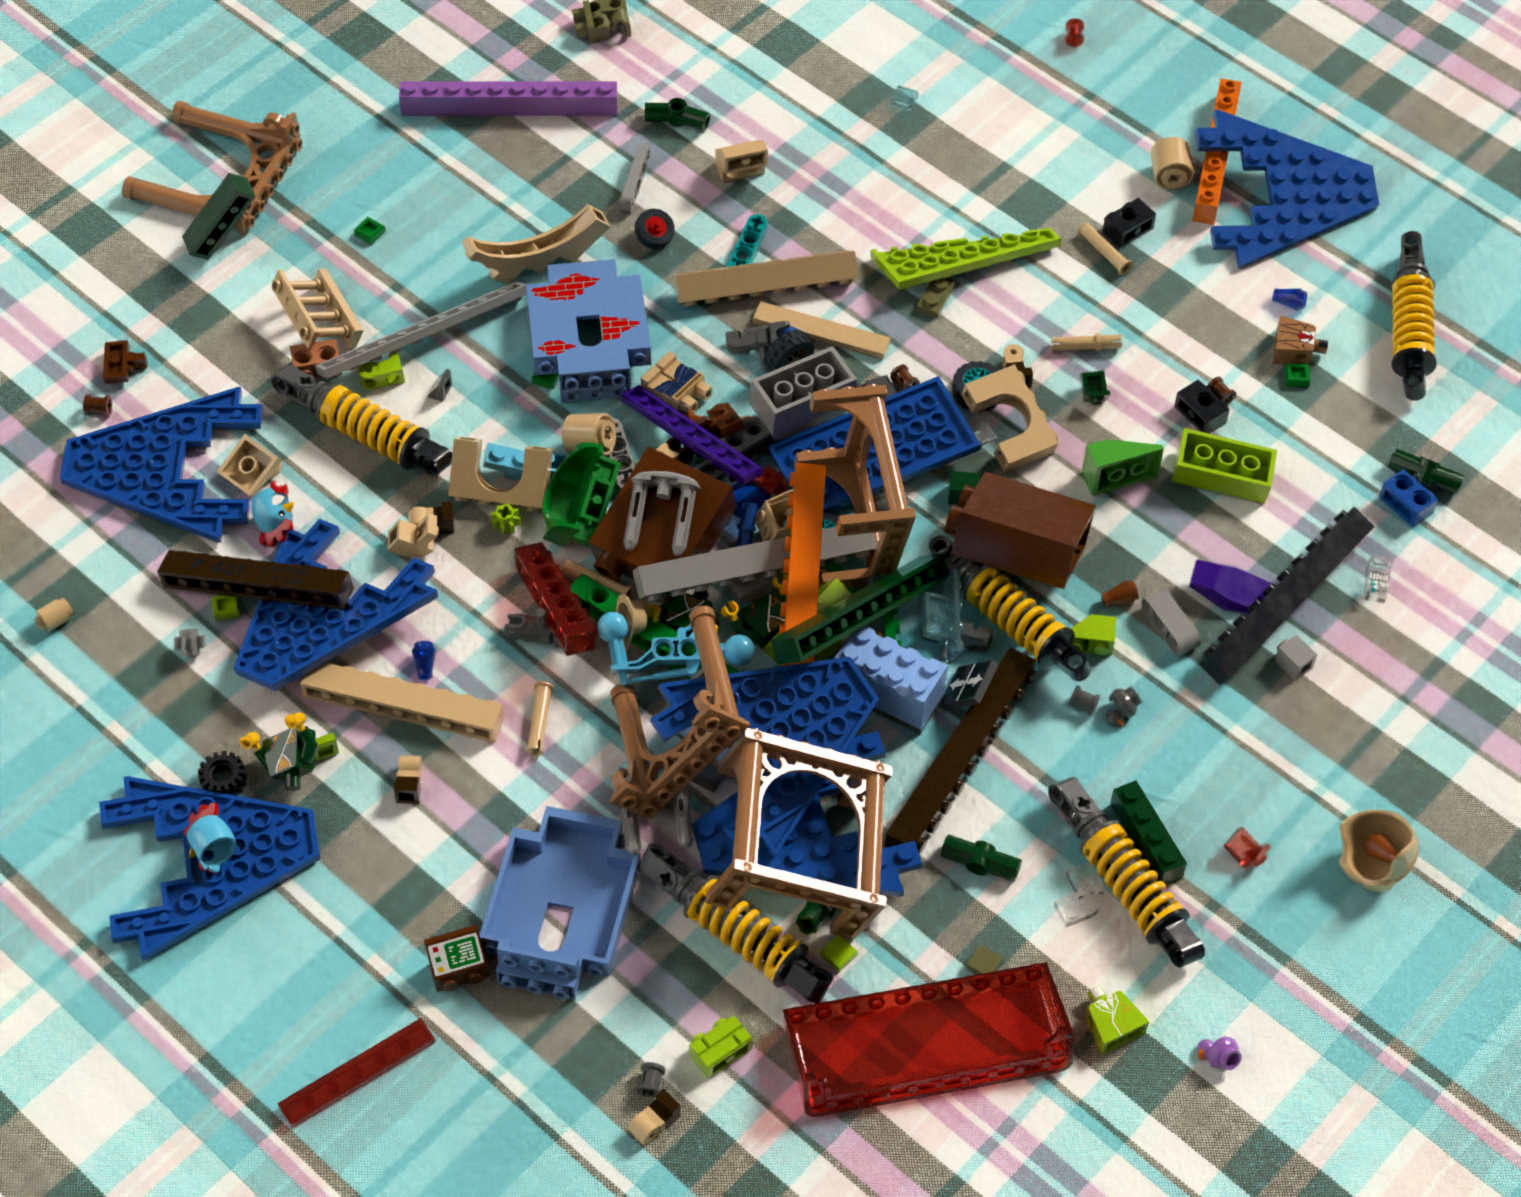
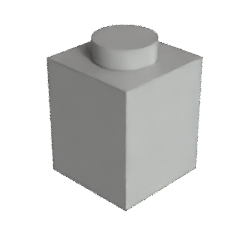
(1295, 657)

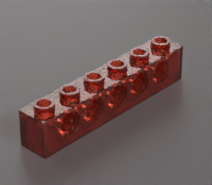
(554, 594)

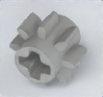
(189, 642)

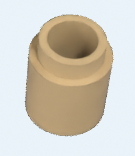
(53, 614)

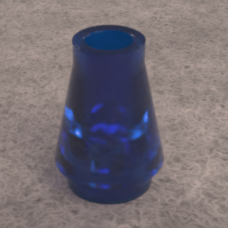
(1292, 298)
(424, 658)

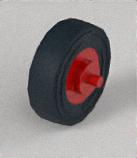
(654, 228)

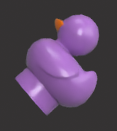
(1221, 1053)

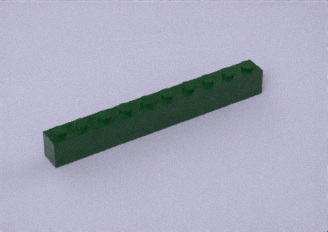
(859, 609)

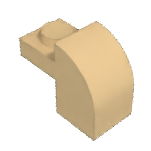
(412, 539)

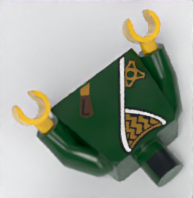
(677, 610)
(760, 619)
(287, 753)

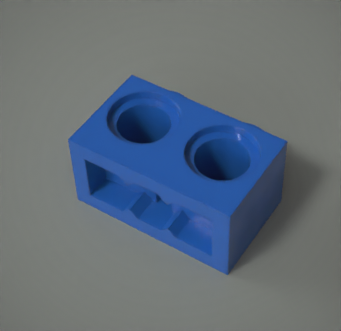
(1408, 498)

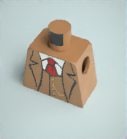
(1296, 342)

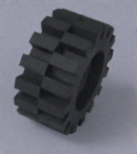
(219, 763)

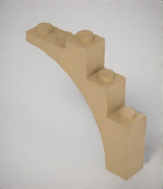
(565, 241)

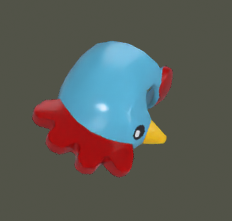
(272, 519)
(209, 832)

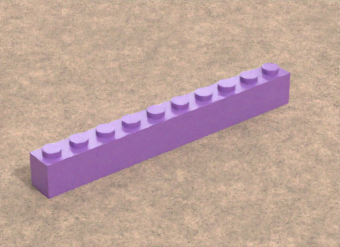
(508, 98)

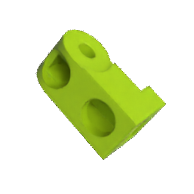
(382, 373)

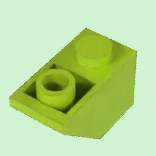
(1095, 634)

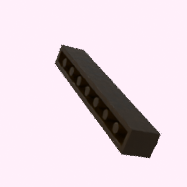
(256, 579)

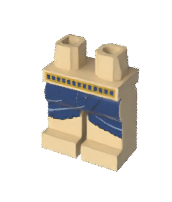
(676, 383)

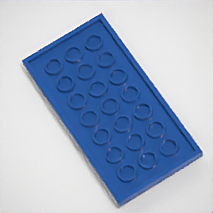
(924, 430)

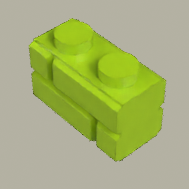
(720, 1045)

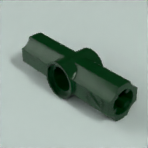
(981, 858)

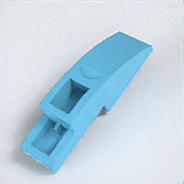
(511, 460)

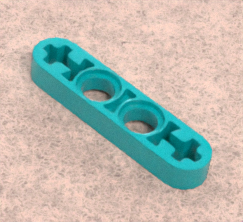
(749, 232)

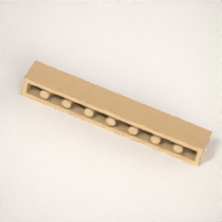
(765, 276)
(404, 701)

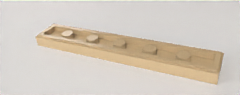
(825, 330)

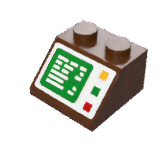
(456, 958)

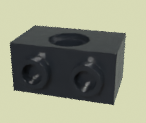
(1129, 222)
(1201, 407)

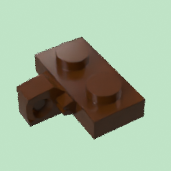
(120, 361)
(721, 418)

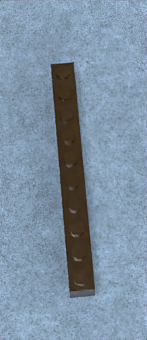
(961, 752)

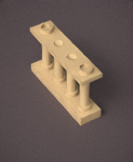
(329, 297)

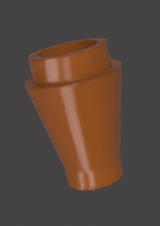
(1121, 594)
(1380, 847)

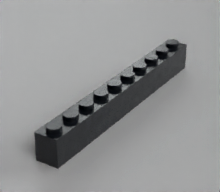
(1286, 595)

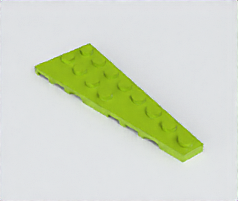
(956, 256)

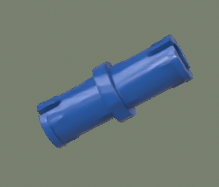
(746, 524)

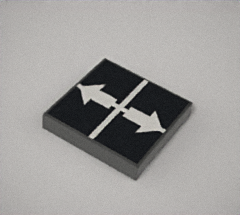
(968, 685)

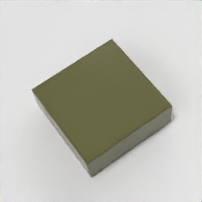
(984, 961)

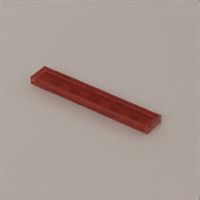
(356, 1073)

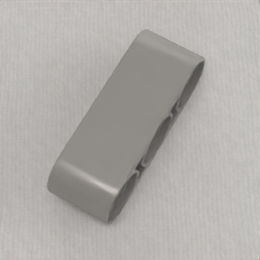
(1171, 622)

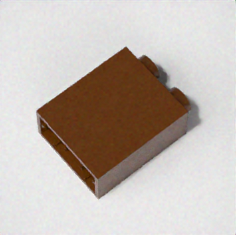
(710, 515)
(1020, 529)

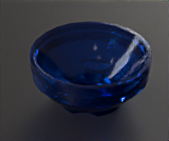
(748, 494)

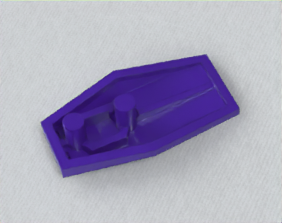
(1227, 585)

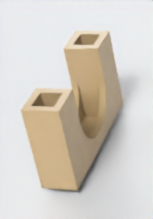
(1009, 388)
(468, 483)

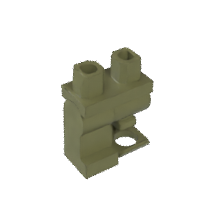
(600, 19)

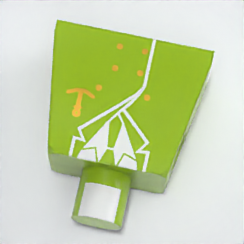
(1113, 1019)

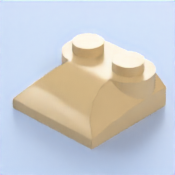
(250, 466)

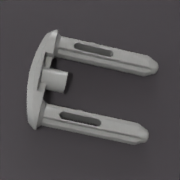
(665, 482)
(683, 824)

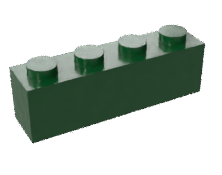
(218, 216)
(1148, 832)

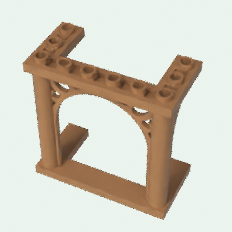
(849, 470)
(862, 793)

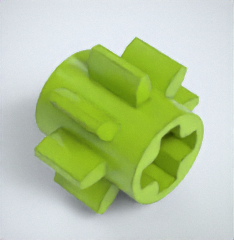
(505, 518)

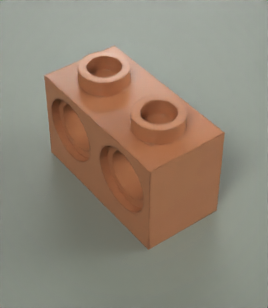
(306, 359)

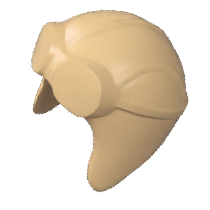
(1369, 871)

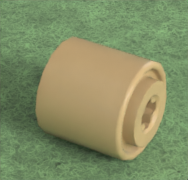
(1172, 163)
(590, 428)

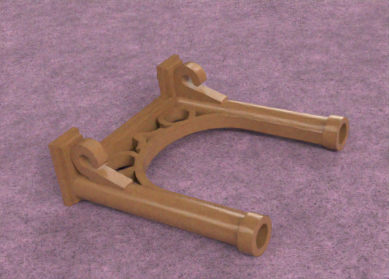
(273, 134)
(717, 714)

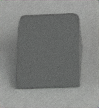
(441, 386)
(709, 778)

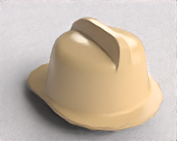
(636, 614)

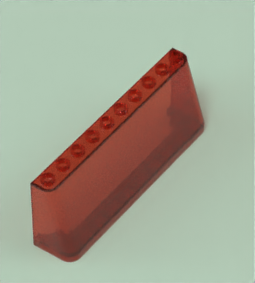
(928, 1039)

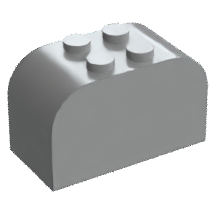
(784, 394)

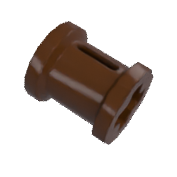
(904, 378)
(1221, 390)
(97, 405)

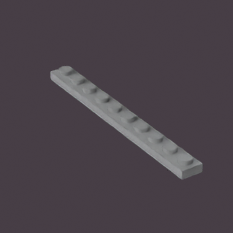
(413, 334)

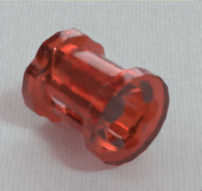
(1074, 28)

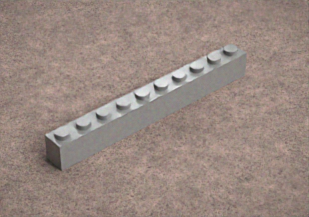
(738, 563)

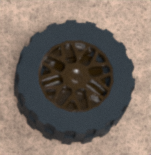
(787, 349)

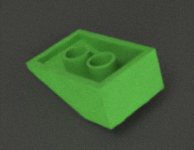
(1119, 464)

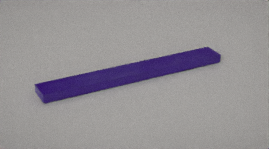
(692, 435)

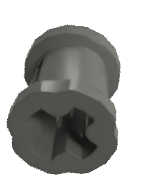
(1084, 700)
(650, 1079)

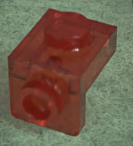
(771, 481)
(1246, 848)

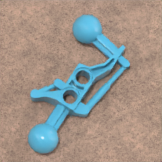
(614, 627)

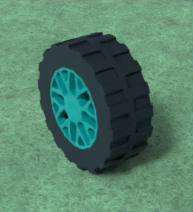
(969, 373)

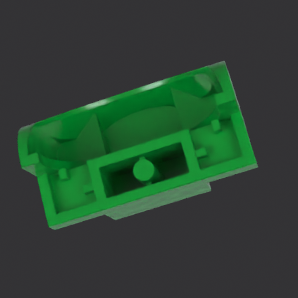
(574, 503)

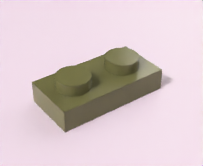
(936, 297)

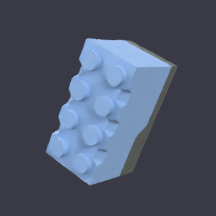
(901, 678)

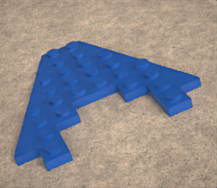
(1305, 185)
(144, 461)
(296, 638)
(802, 702)
(270, 844)
(810, 847)

